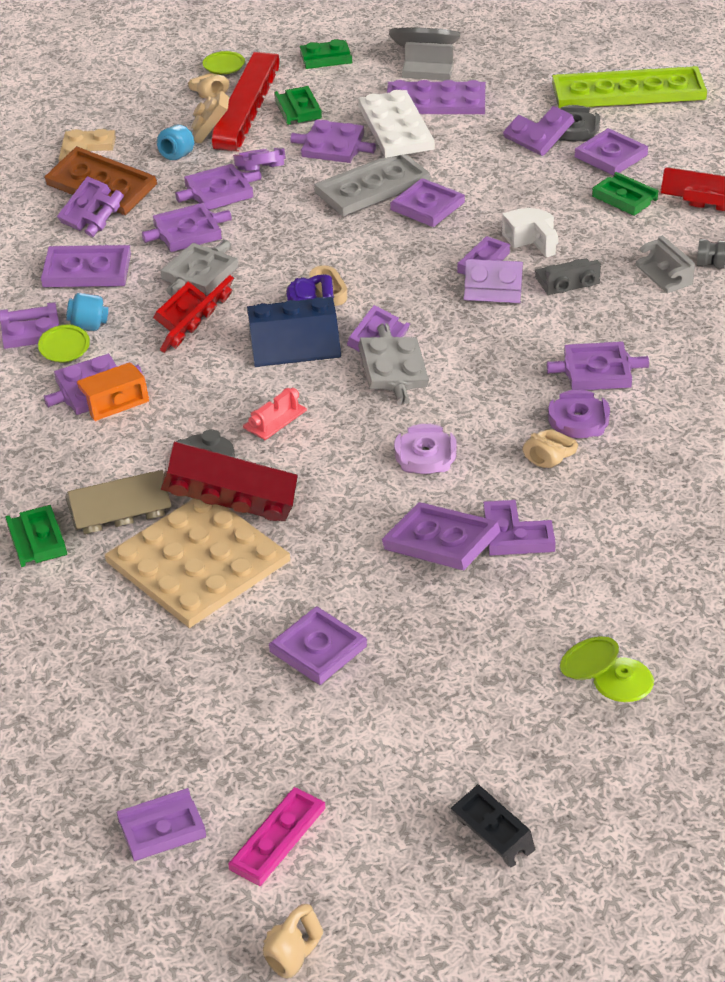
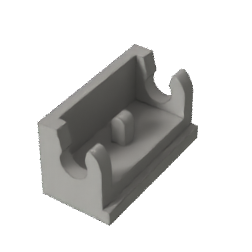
(666, 265)

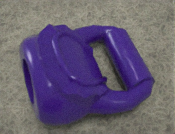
(305, 288)

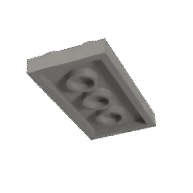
(370, 183)

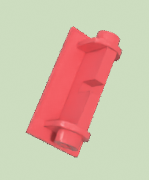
(275, 416)

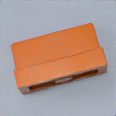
(114, 390)

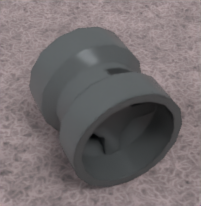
(711, 253)

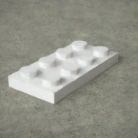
(396, 123)

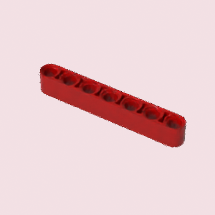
(245, 100)

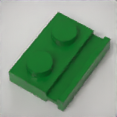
(325, 54)
(298, 105)
(625, 193)
(36, 535)

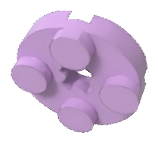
(437, 459)

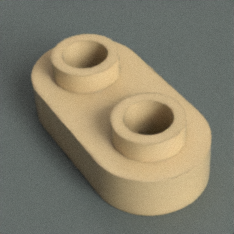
(339, 286)

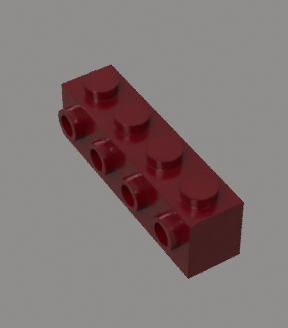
(229, 482)

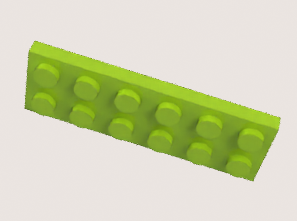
(629, 87)

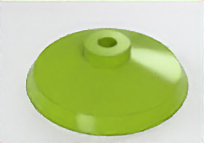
(223, 62)
(63, 343)
(589, 658)
(625, 680)

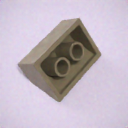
(118, 502)

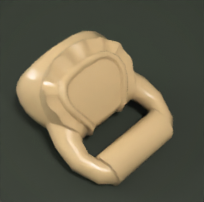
(209, 85)
(549, 448)
(284, 945)

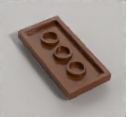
(82, 163)

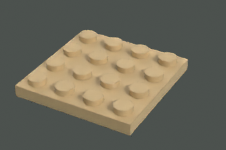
(197, 559)

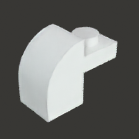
(528, 227)

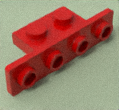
(695, 187)
(186, 308)

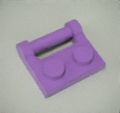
(27, 332)

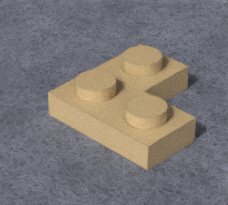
(208, 115)
(90, 140)

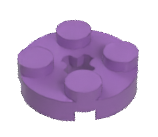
(252, 159)
(590, 423)

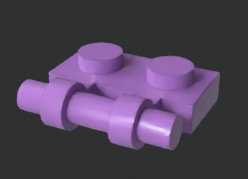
(85, 202)

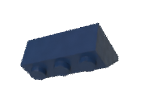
(293, 331)

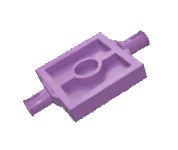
(333, 141)
(218, 186)
(187, 226)
(597, 365)
(68, 378)

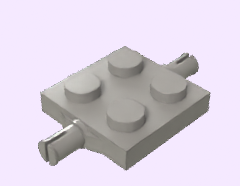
(200, 266)
(393, 363)

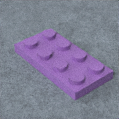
(444, 96)

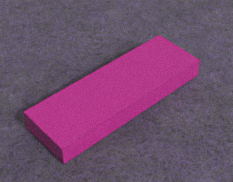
(276, 836)

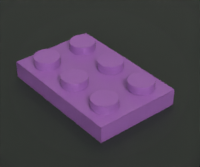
(86, 266)
(441, 535)

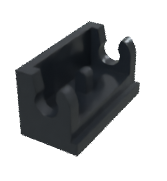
(494, 824)

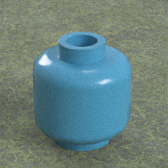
(175, 142)
(87, 311)

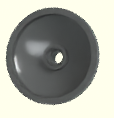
(423, 35)

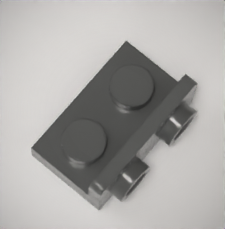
(569, 276)

